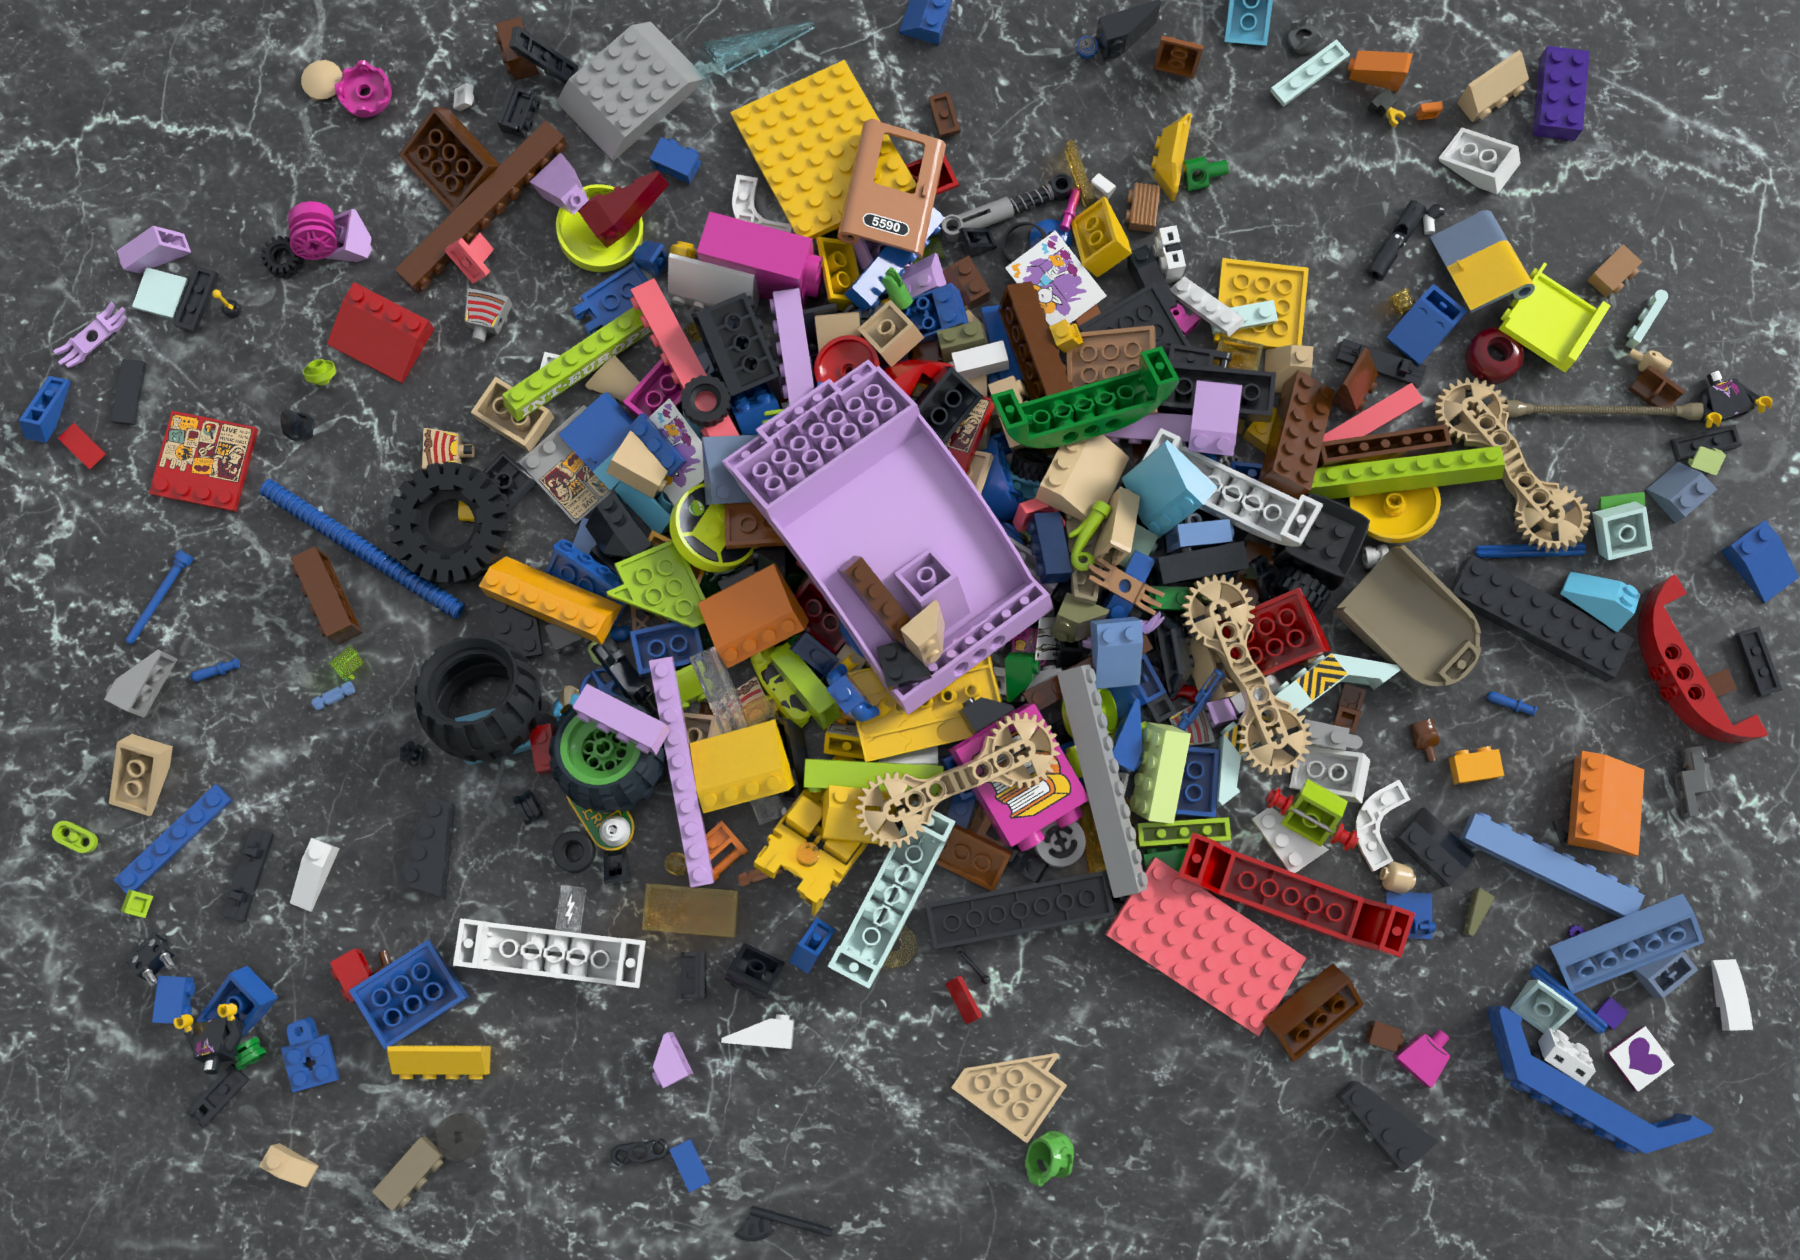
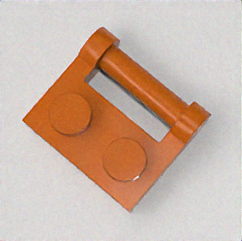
(719, 839)

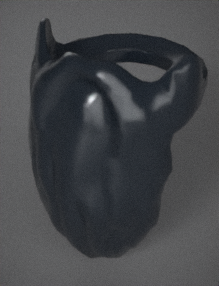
(294, 427)

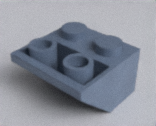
(1665, 974)

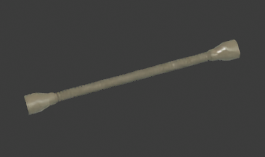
(1689, 411)

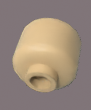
(1397, 877)

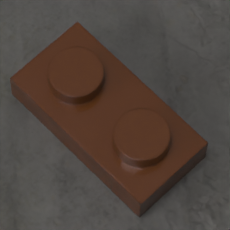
(944, 115)

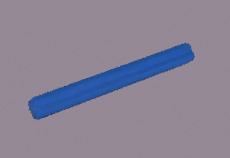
(1525, 550)

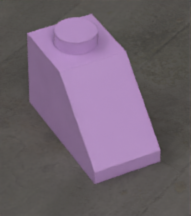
(1220, 712)

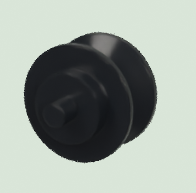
(411, 753)

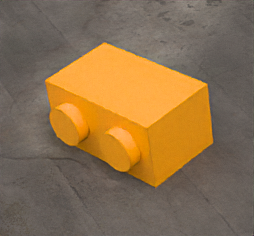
(1477, 766)

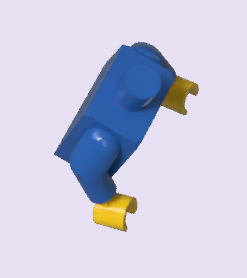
(849, 695)

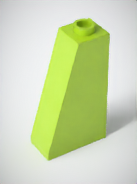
(805, 685)

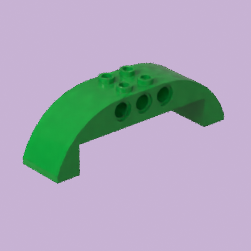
(1089, 408)

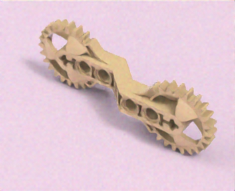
(1549, 514)
(1246, 675)
(957, 779)

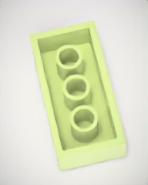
(1160, 772)

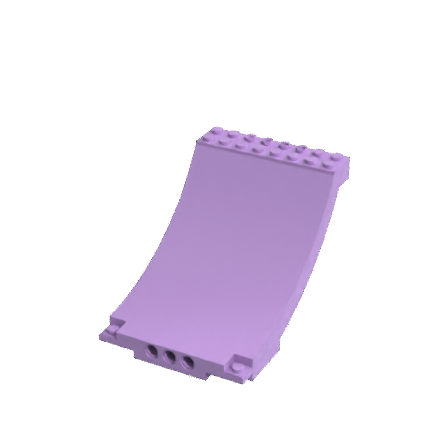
(871, 479)

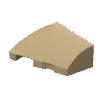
(614, 379)

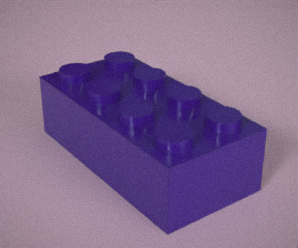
(1561, 93)

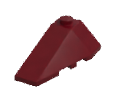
(618, 211)

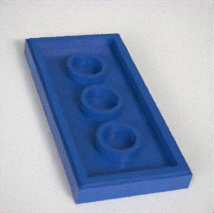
(995, 332)

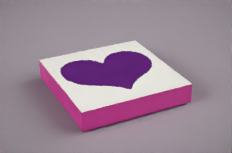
(1640, 1058)

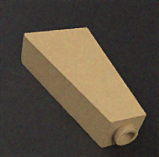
(1118, 529)

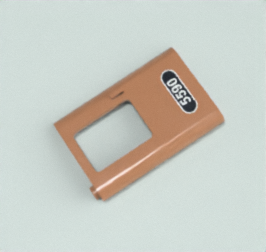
(884, 212)

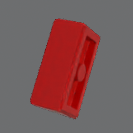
(963, 1000)

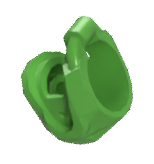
(1057, 1156)

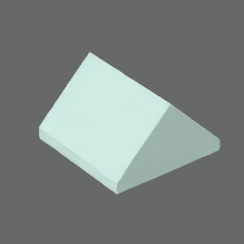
(1542, 1006)

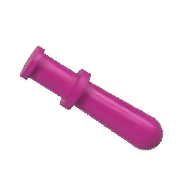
(1069, 214)

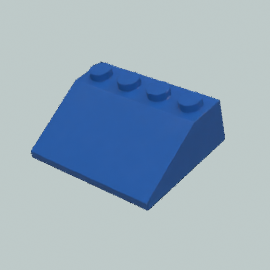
(408, 994)

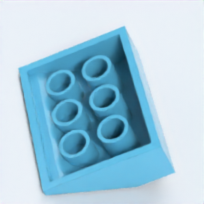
(1167, 488)

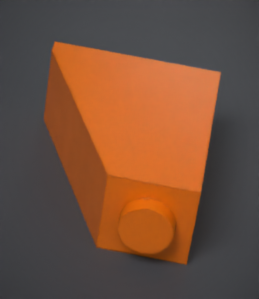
(1380, 68)

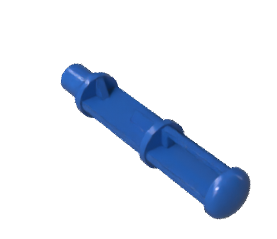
(1201, 699)

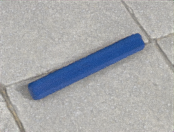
(1582, 1012)

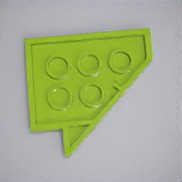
(660, 584)

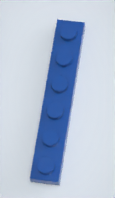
(173, 839)

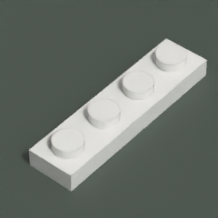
(1207, 306)

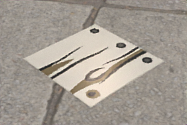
(1045, 641)

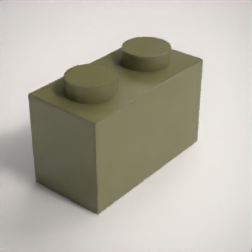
(959, 339)

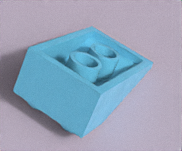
(1248, 21)
(1602, 597)

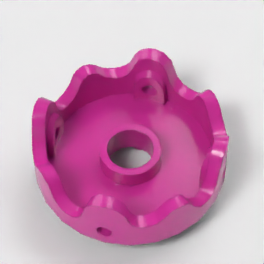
(361, 77)

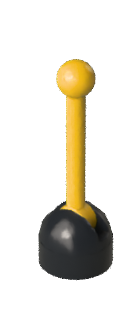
(228, 305)

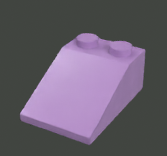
(1215, 418)

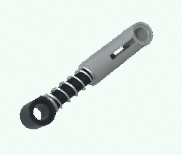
(1004, 208)

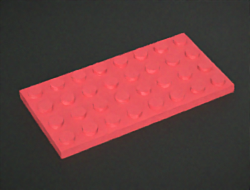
(1206, 947)

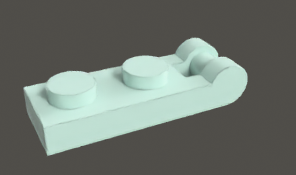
(1646, 318)

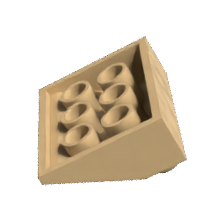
(1082, 475)

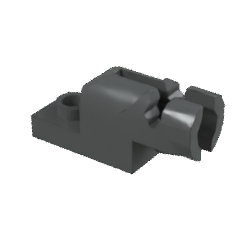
(1693, 780)

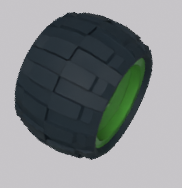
(596, 788)

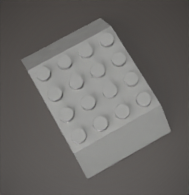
(629, 88)

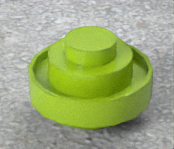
(319, 372)

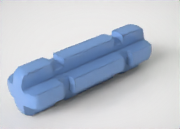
(333, 695)

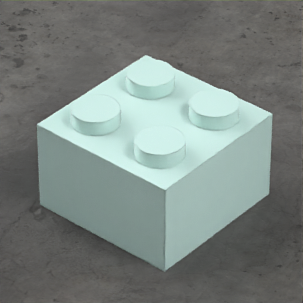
(1622, 530)

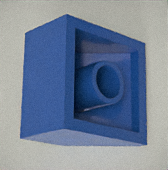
(926, 19)

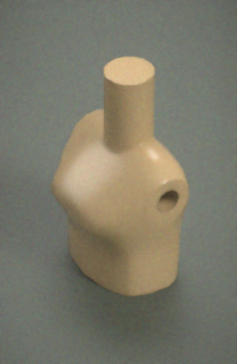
(1651, 358)

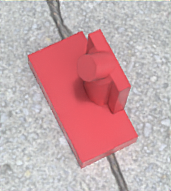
(471, 257)

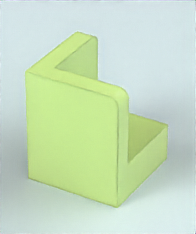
(1707, 460)

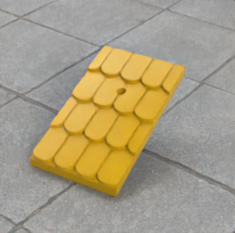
(929, 725)

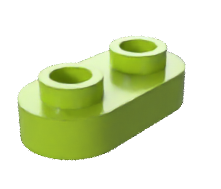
(76, 837)

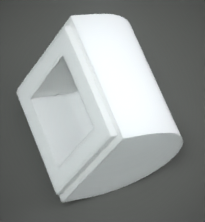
(1102, 187)

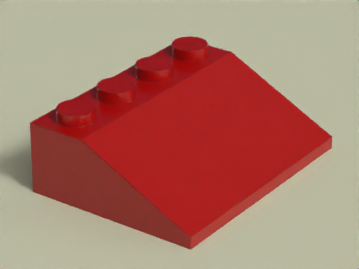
(379, 333)
(1282, 634)

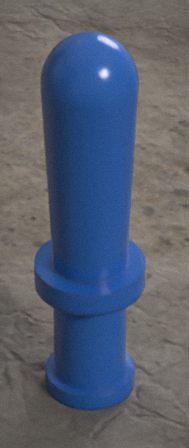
(220, 668)
(1500, 699)

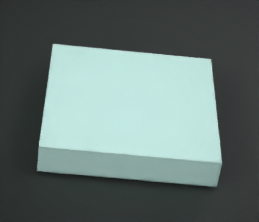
(160, 293)

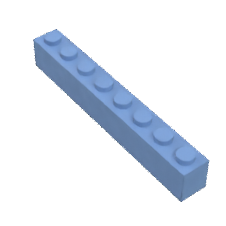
(1551, 866)

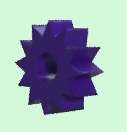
(1575, 928)

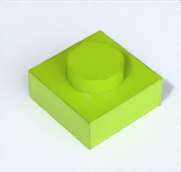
(136, 903)

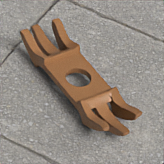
(1136, 589)

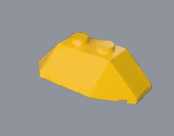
(1170, 156)

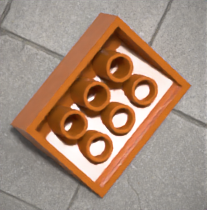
(752, 615)
(1606, 804)

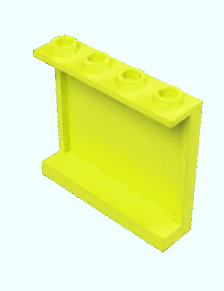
(1552, 321)

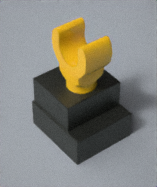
(1384, 104)

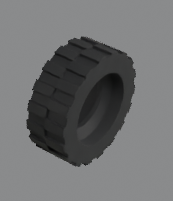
(700, 384)

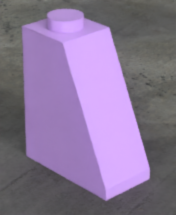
(153, 249)

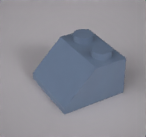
(1680, 491)

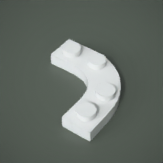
(744, 204)
(1369, 820)

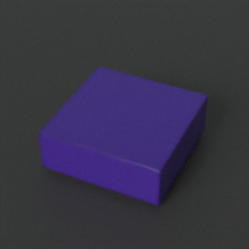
(1611, 1013)

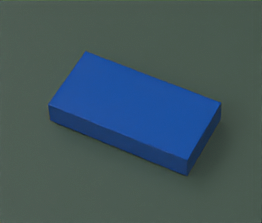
(690, 1165)

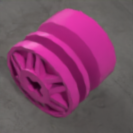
(312, 230)

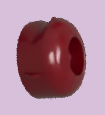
(1483, 366)

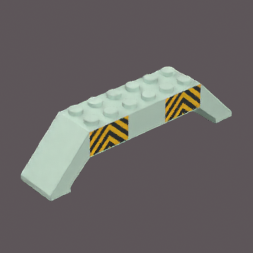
(1305, 689)

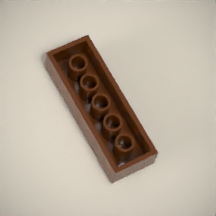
(1032, 341)
(1297, 435)

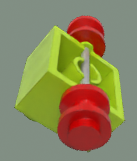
(1314, 814)

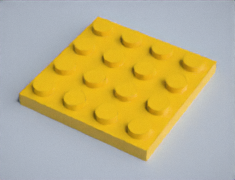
(1256, 282)

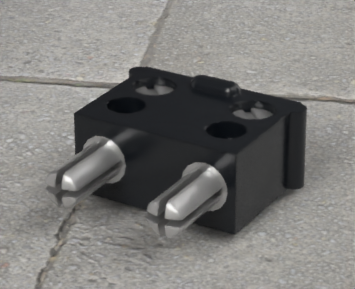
(151, 957)

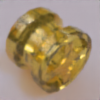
(1402, 300)
(672, 863)

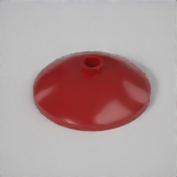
(843, 355)

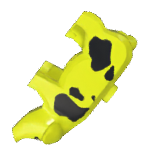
(776, 687)

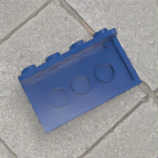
(583, 571)

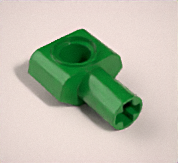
(1207, 171)

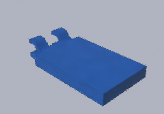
(609, 298)

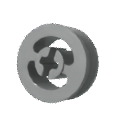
(1076, 835)

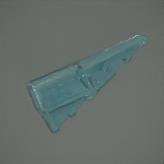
(737, 49)

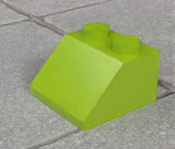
(689, 686)

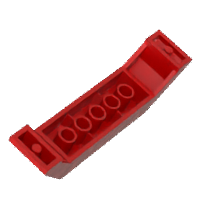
(1295, 898)

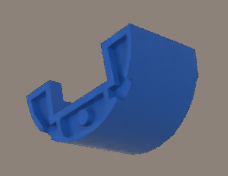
(998, 487)

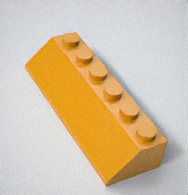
(550, 599)

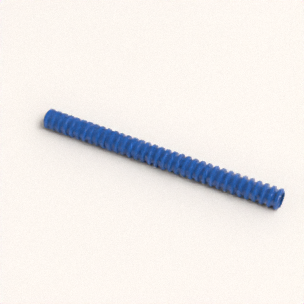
(361, 548)

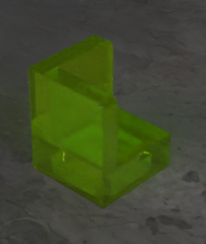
(347, 663)

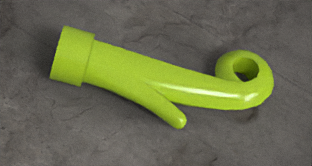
(1086, 530)

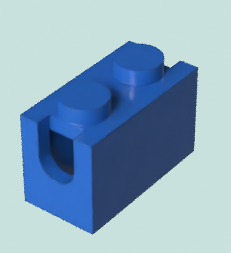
(675, 160)
(172, 998)

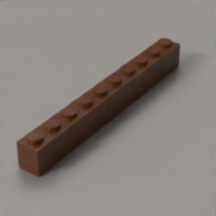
(482, 205)

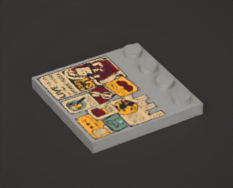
(565, 475)

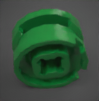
(249, 1053)

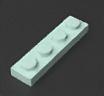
(1309, 73)

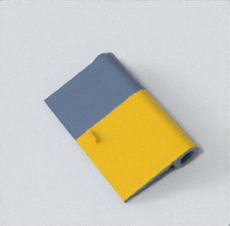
(1482, 261)

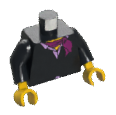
(1729, 400)
(213, 1039)

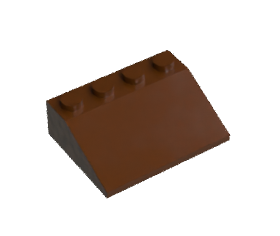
(447, 157)

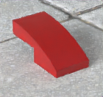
(82, 446)

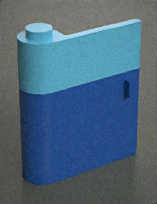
(598, 435)

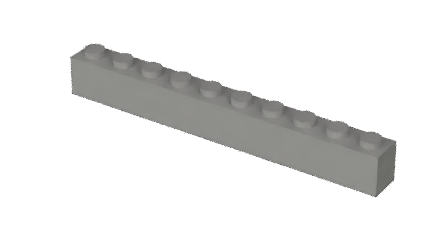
(1102, 781)

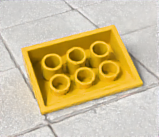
(740, 766)

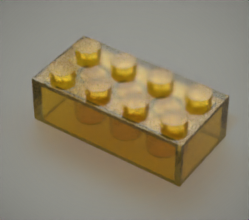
(691, 910)

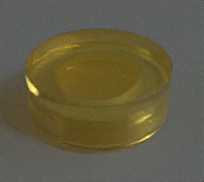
(807, 854)

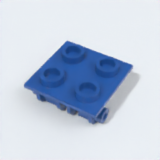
(1422, 907)

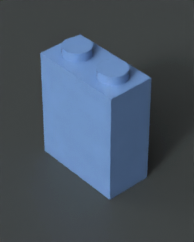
(1199, 535)

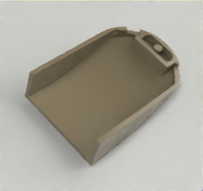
(1412, 620)

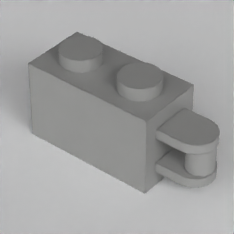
(1331, 736)

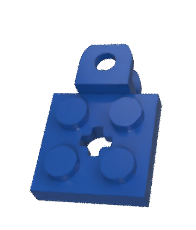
(306, 1045)

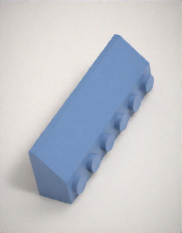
(1627, 943)

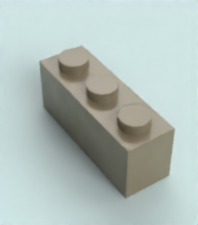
(409, 1174)

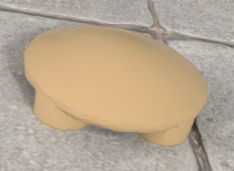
(320, 79)

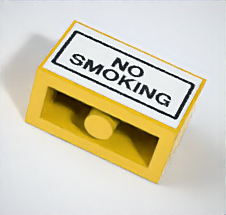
(843, 741)

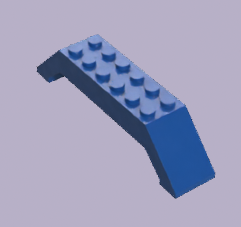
(1578, 1101)

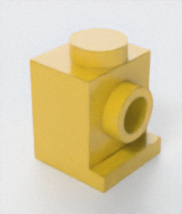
(1066, 335)

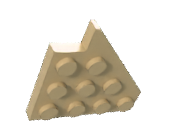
(1013, 1091)

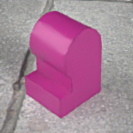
(1185, 322)

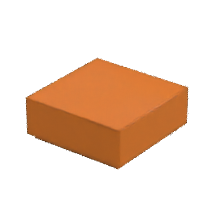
(1429, 110)

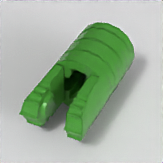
(896, 289)

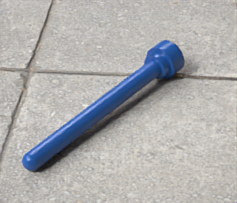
(181, 561)

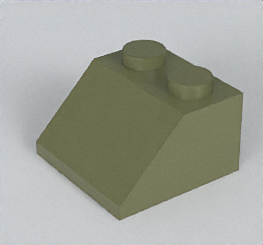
(1074, 619)

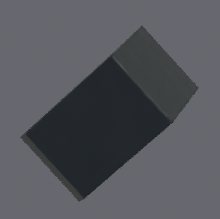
(976, 241)
(616, 867)

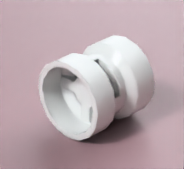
(1372, 556)

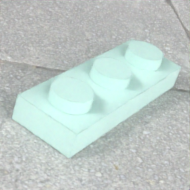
(1254, 315)

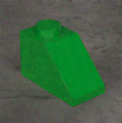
(1020, 671)

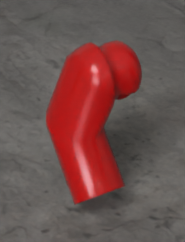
(1187, 691)

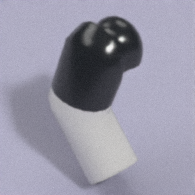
(1430, 216)

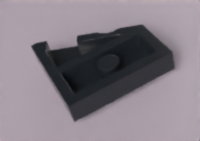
(901, 666)

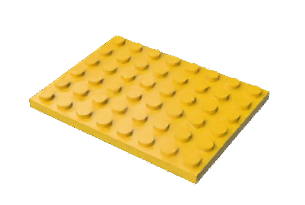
(809, 143)

